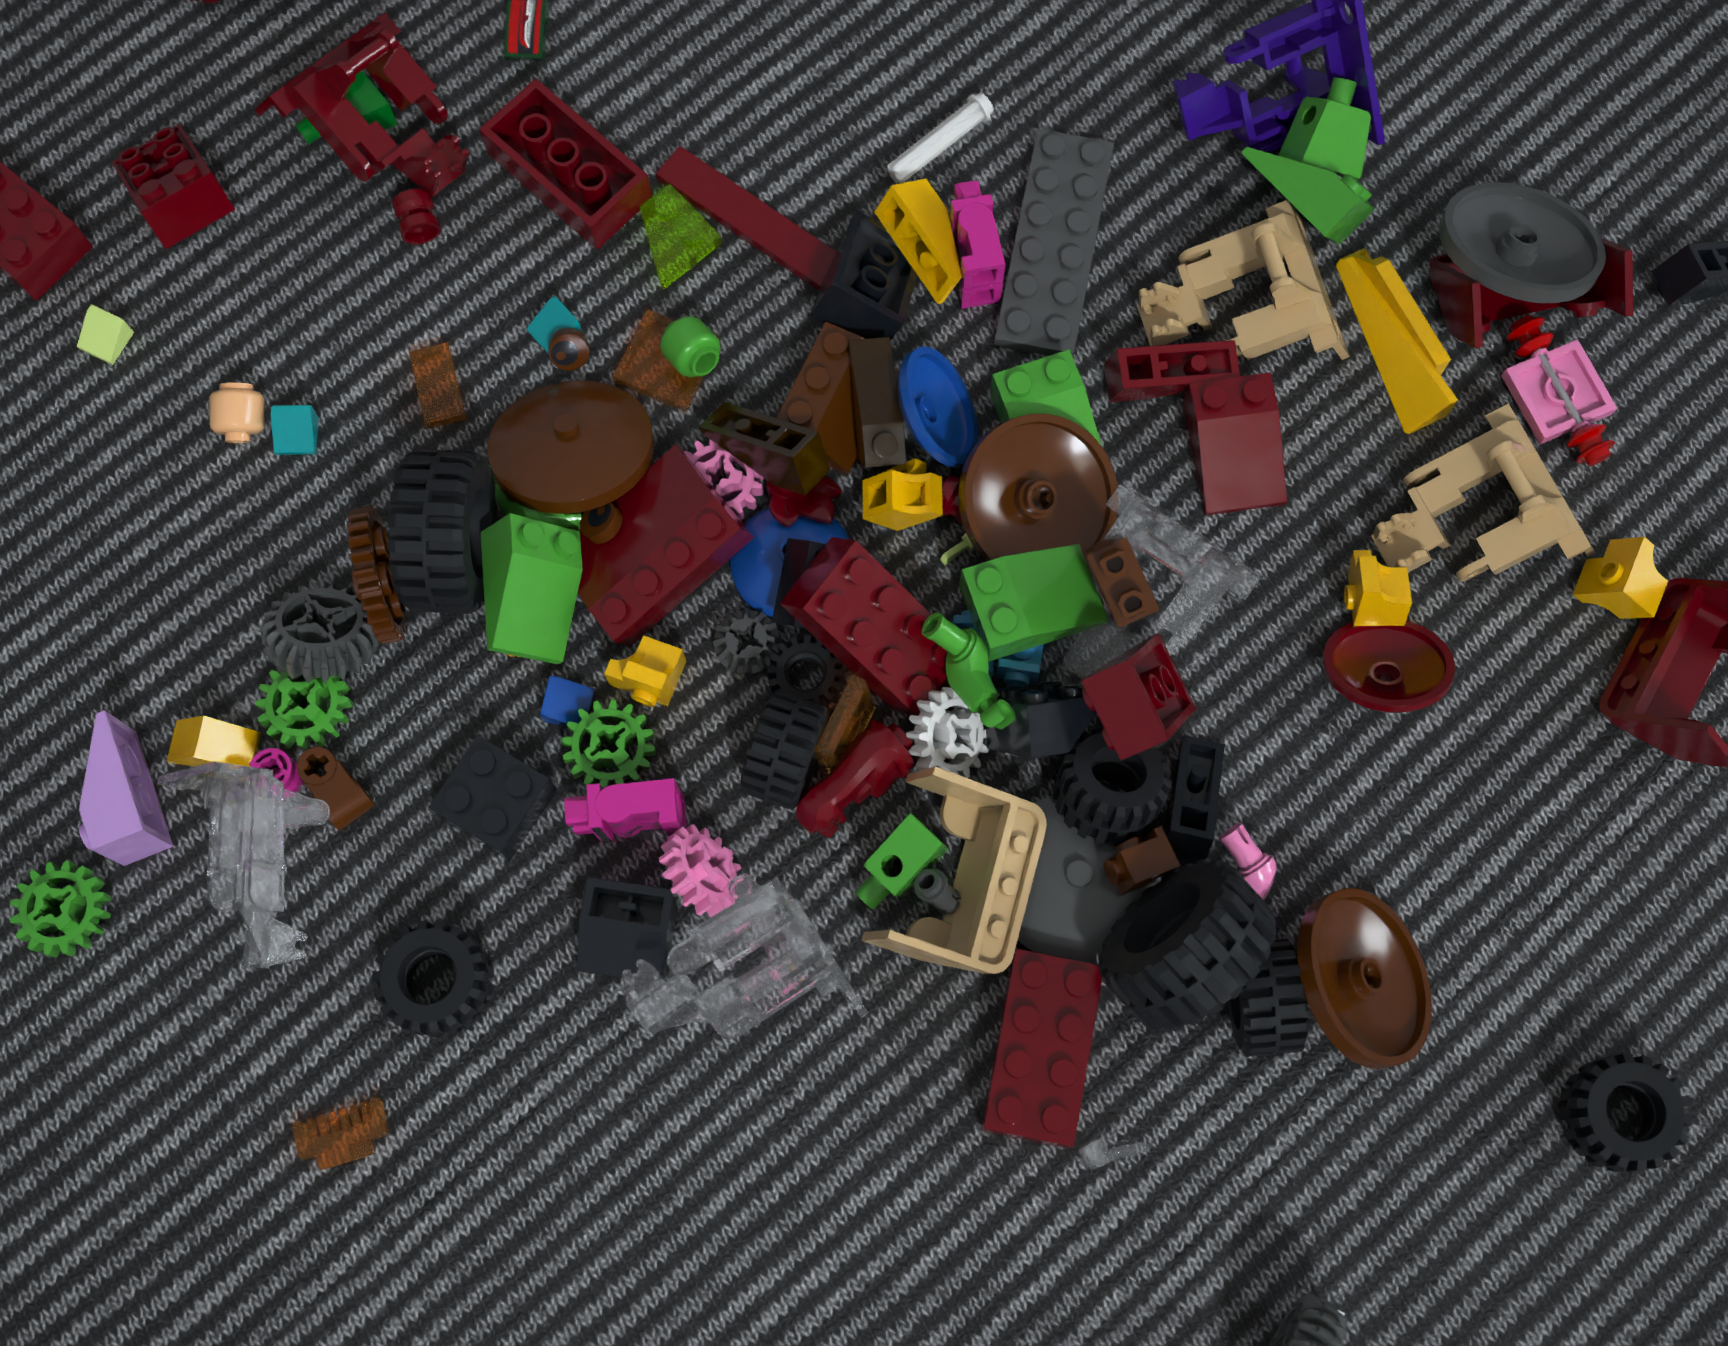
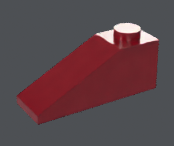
(1167, 369)

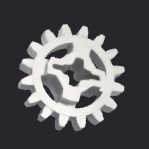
(947, 734)

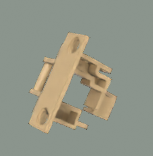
(1300, 301)
(1541, 518)

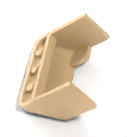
(992, 877)

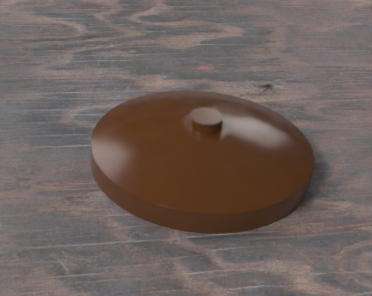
(571, 447)
(1036, 487)
(1364, 978)

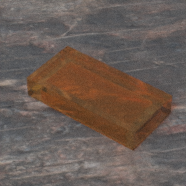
(437, 385)

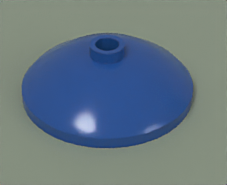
(937, 406)
(759, 563)

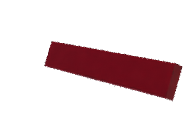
(747, 216)

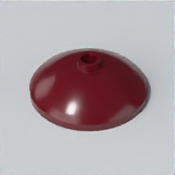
(1389, 666)

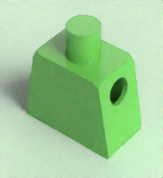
(1330, 132)
(914, 847)

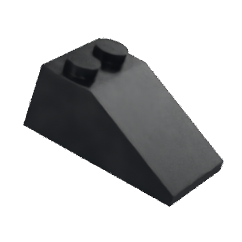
(866, 282)

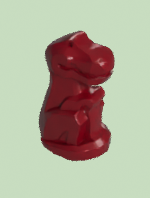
(867, 768)

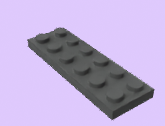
(1054, 243)

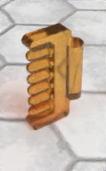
(343, 1144)

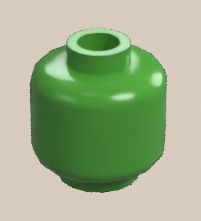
(690, 347)

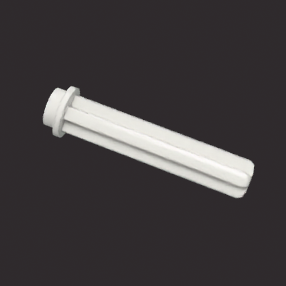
(941, 137)

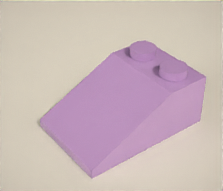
(119, 798)

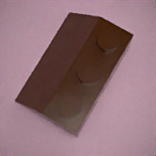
(824, 399)

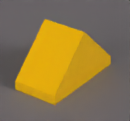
(210, 740)

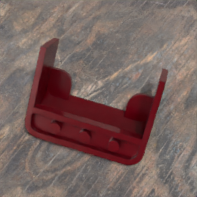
(1471, 306)
(1669, 669)

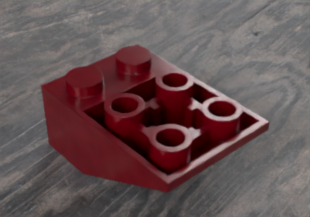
(172, 185)

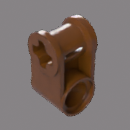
(337, 787)

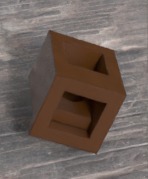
(1141, 862)

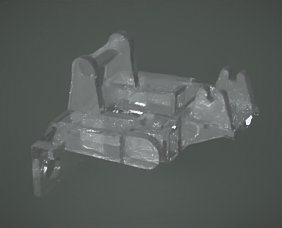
(1202, 587)
(248, 850)
(733, 1006)

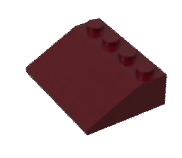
(667, 546)

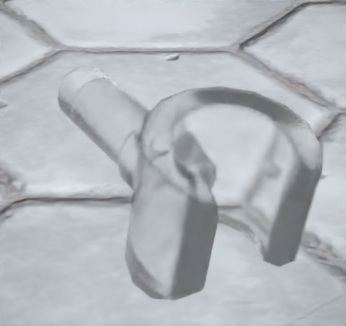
(1096, 1154)

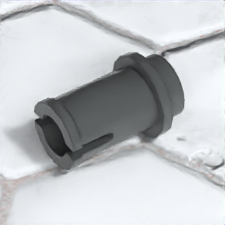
(933, 887)

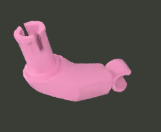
(1254, 866)

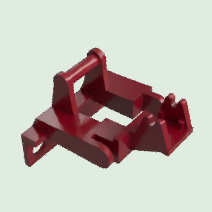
(364, 147)

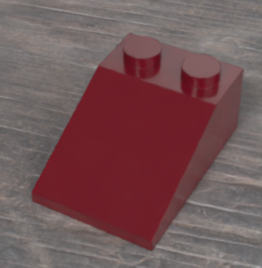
(1236, 443)
(1138, 698)

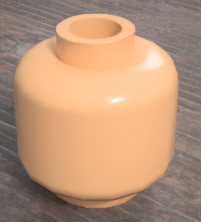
(237, 412)

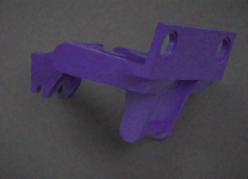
(1279, 41)

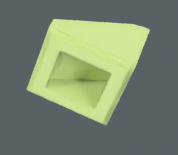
(103, 334)

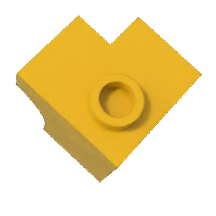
(903, 496)
(1623, 579)
(1376, 592)
(648, 673)

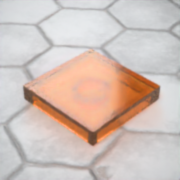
(648, 371)
(845, 723)

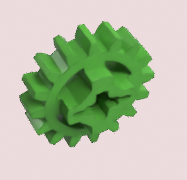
(290, 716)
(621, 734)
(79, 909)

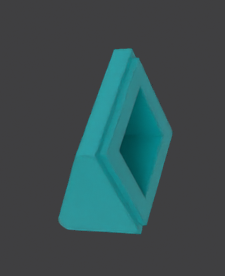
(549, 320)
(294, 429)

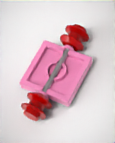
(1559, 391)

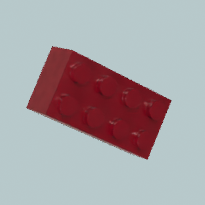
(566, 163)
(35, 237)
(869, 624)
(1042, 1049)

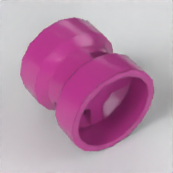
(286, 767)

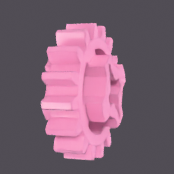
(713, 461)
(699, 869)

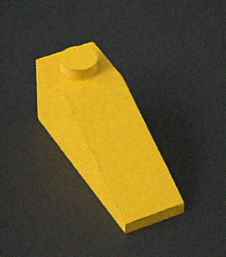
(923, 234)

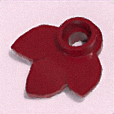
(815, 505)

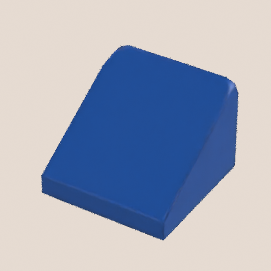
(563, 701)

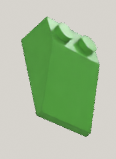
(1321, 196)
(1044, 387)
(530, 586)
(1031, 599)

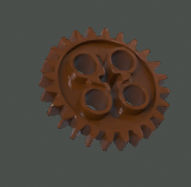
(372, 574)

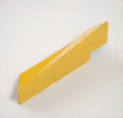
(1399, 340)

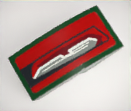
(526, 29)

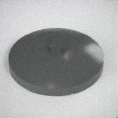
(1522, 242)
(1070, 895)

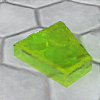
(676, 234)

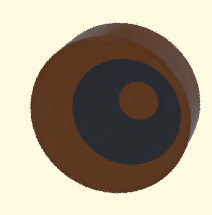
(568, 349)
(601, 523)

